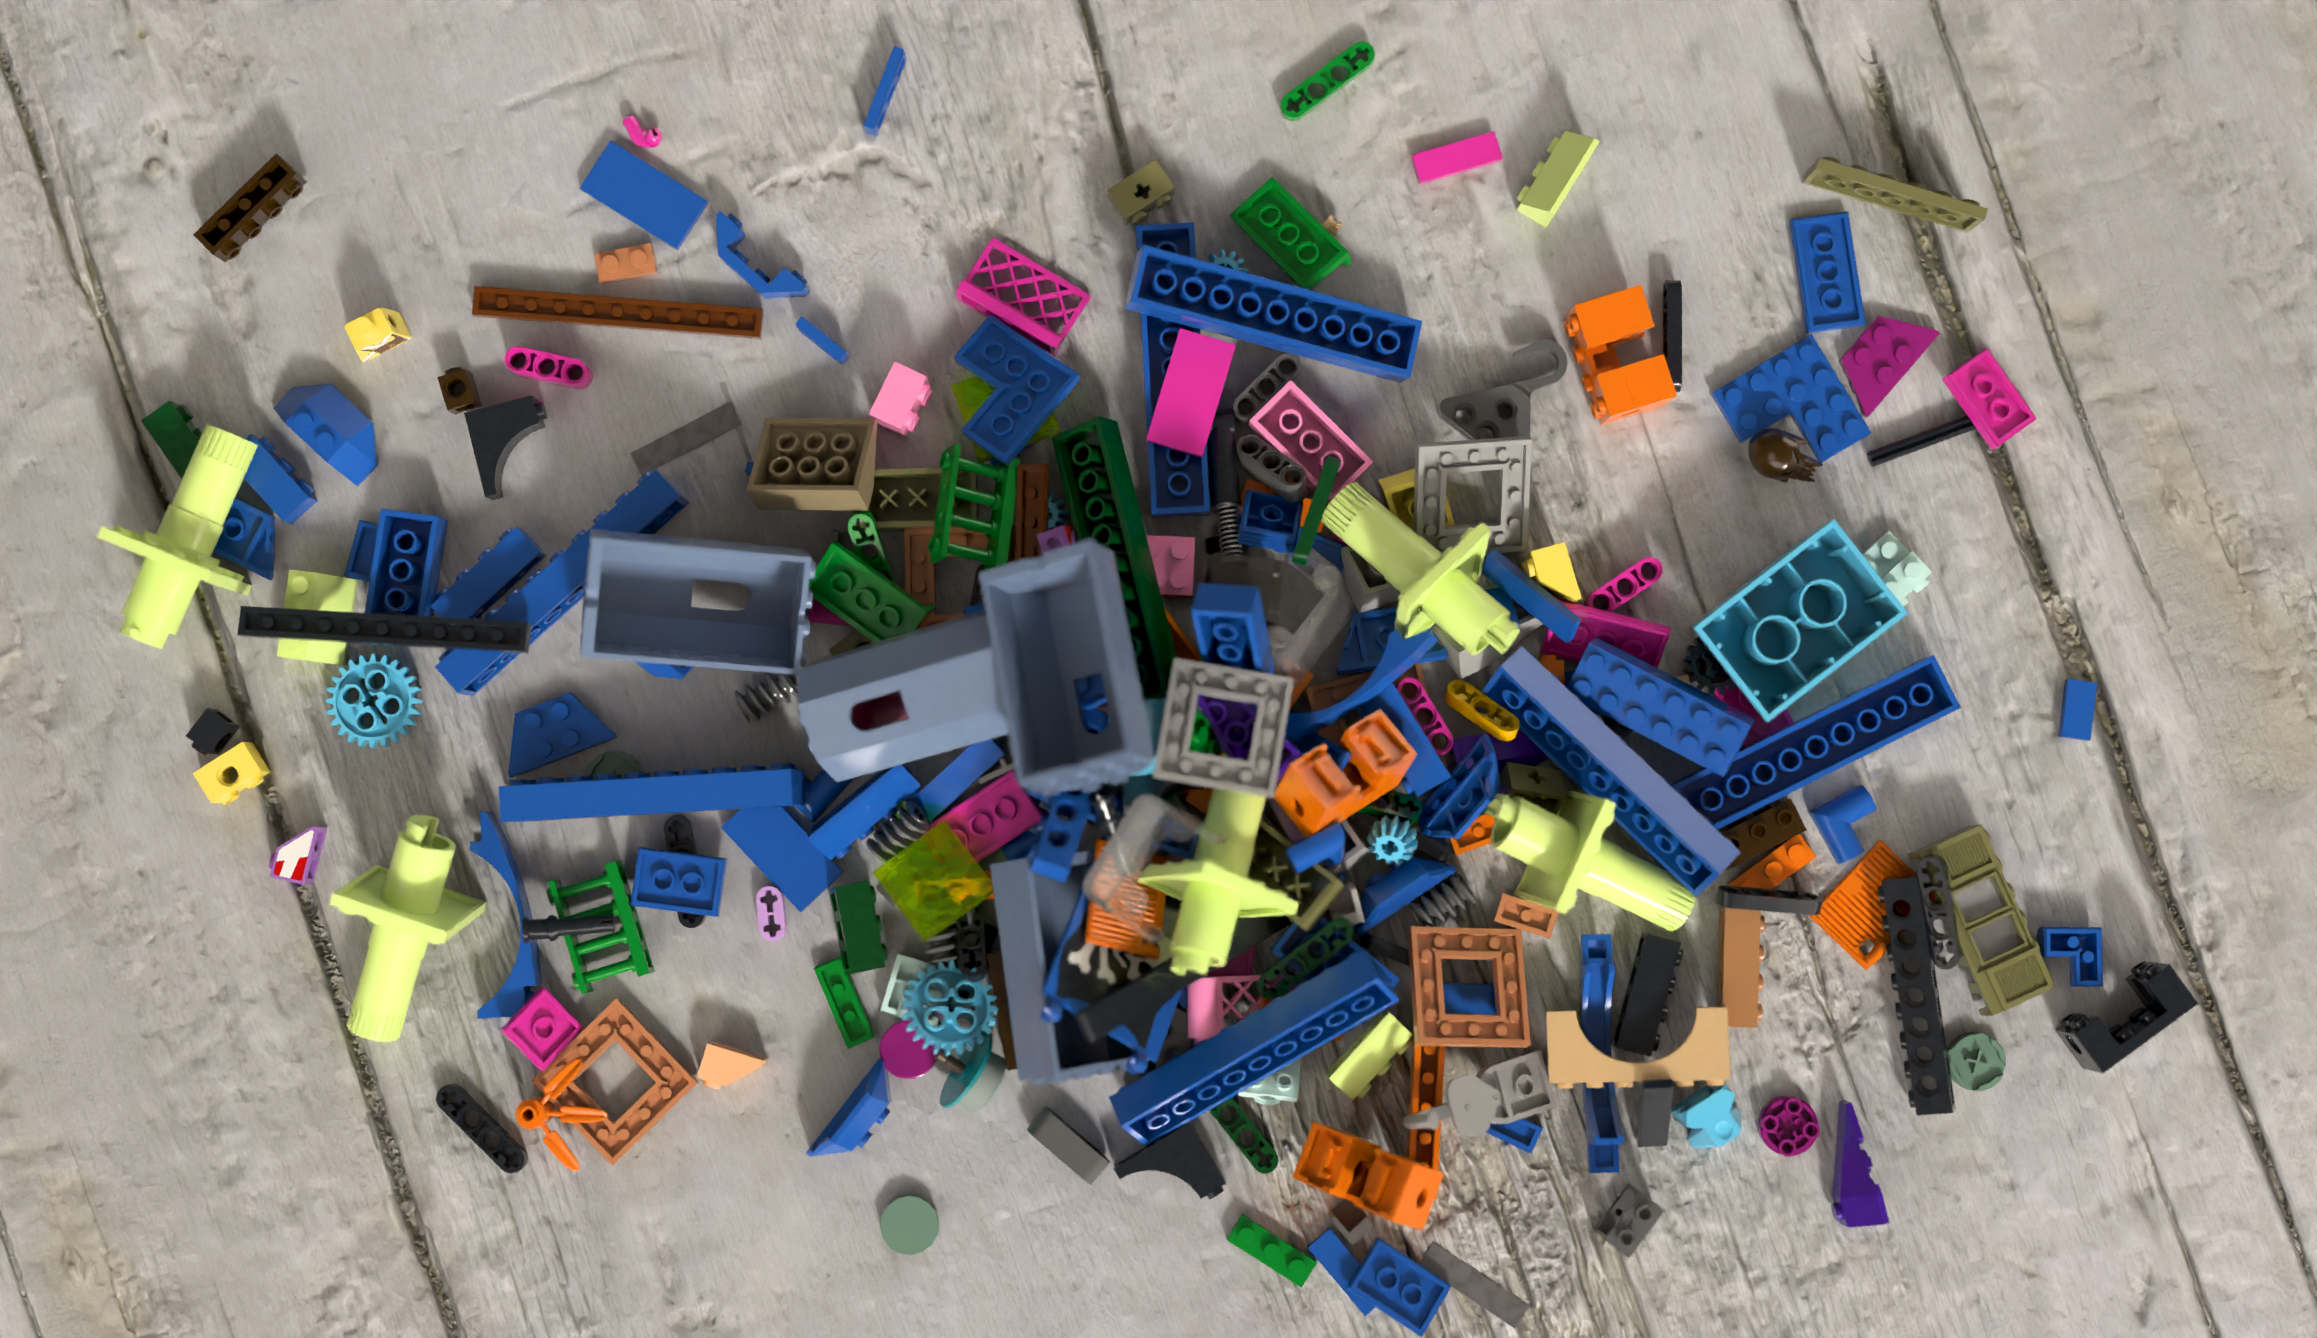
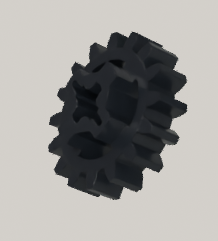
(1704, 679)

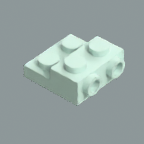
(1897, 566)

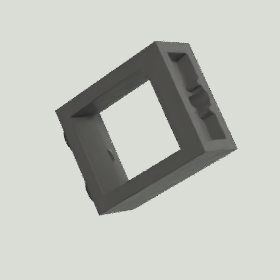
(1633, 1224)

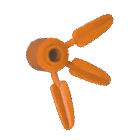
(539, 1111)

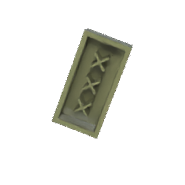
(910, 498)
(1312, 888)

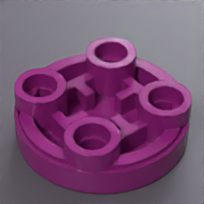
(903, 1055)
(1788, 1125)

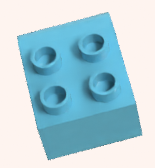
(1799, 619)

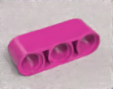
(537, 359)
(1635, 580)
(1436, 723)

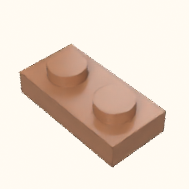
(626, 263)
(1525, 915)

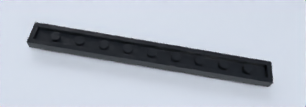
(384, 629)

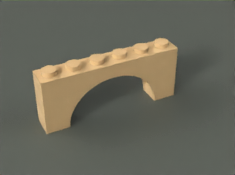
(1700, 1057)

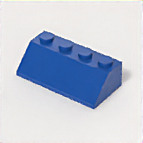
(1427, 767)
(862, 809)

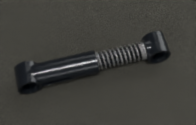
(1225, 479)

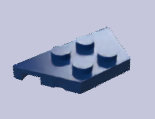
(248, 539)
(1368, 641)
(553, 733)

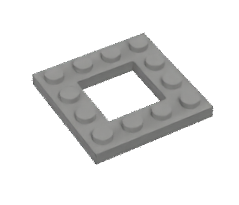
(1505, 454)
(1196, 678)

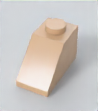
(726, 1064)

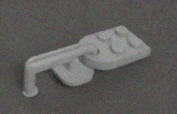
(1494, 1096)

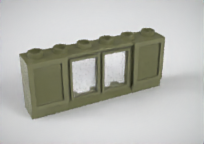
(1988, 921)

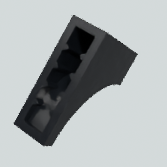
(497, 432)
(1147, 785)
(1181, 1155)

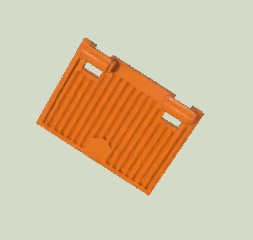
(1853, 906)
(1110, 932)

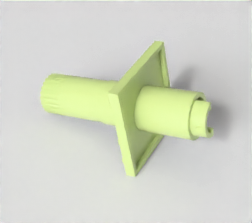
(185, 540)
(1430, 583)
(1569, 854)
(1217, 884)
(407, 914)

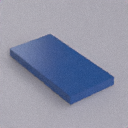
(644, 195)
(1827, 272)
(783, 853)

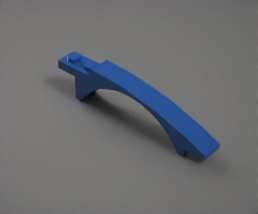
(1397, 658)
(526, 971)
(1599, 1104)

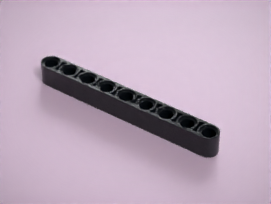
(1162, 982)

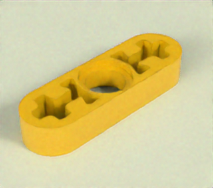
(1459, 696)

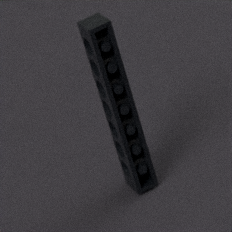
(1924, 1100)

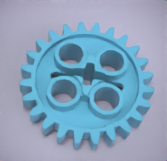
(351, 715)
(949, 1033)

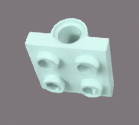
(904, 970)
(1277, 1087)

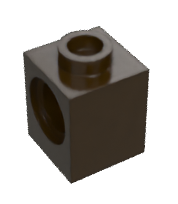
(468, 399)

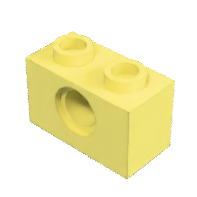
(215, 775)

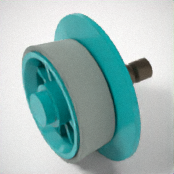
(972, 1077)

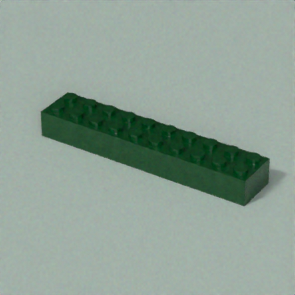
(1108, 512)

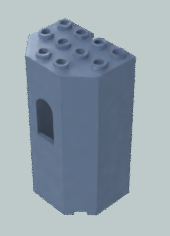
(643, 612)
(1047, 629)
(945, 684)
(1031, 925)

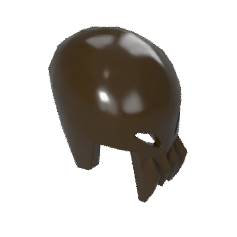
(1772, 456)

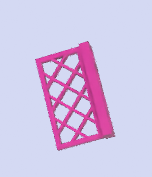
(1028, 327)

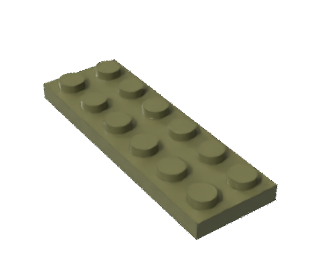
(1894, 195)

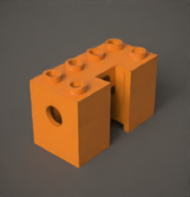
(1595, 331)
(1321, 794)
(1368, 1175)

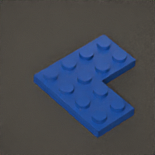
(1799, 385)
(1026, 386)

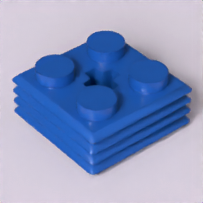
(1270, 522)

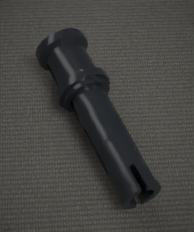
(1107, 814)
(552, 928)

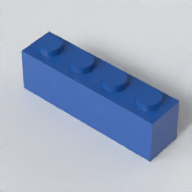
(490, 577)

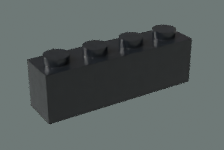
(1646, 994)

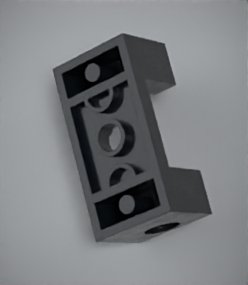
(2102, 1048)

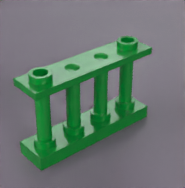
(1001, 502)
(629, 933)

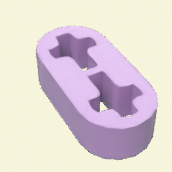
(764, 914)

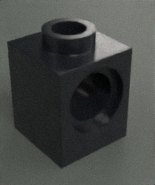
(212, 732)

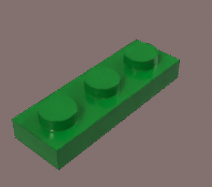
(1271, 1250)

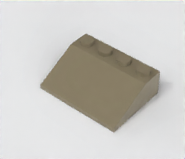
(814, 464)

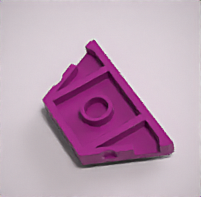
(1883, 358)

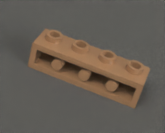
(1739, 965)

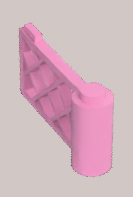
(1206, 1003)

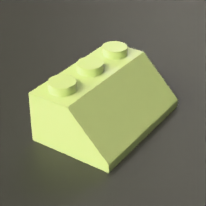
(1555, 176)
(323, 593)
(1369, 1055)

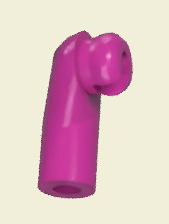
(639, 136)

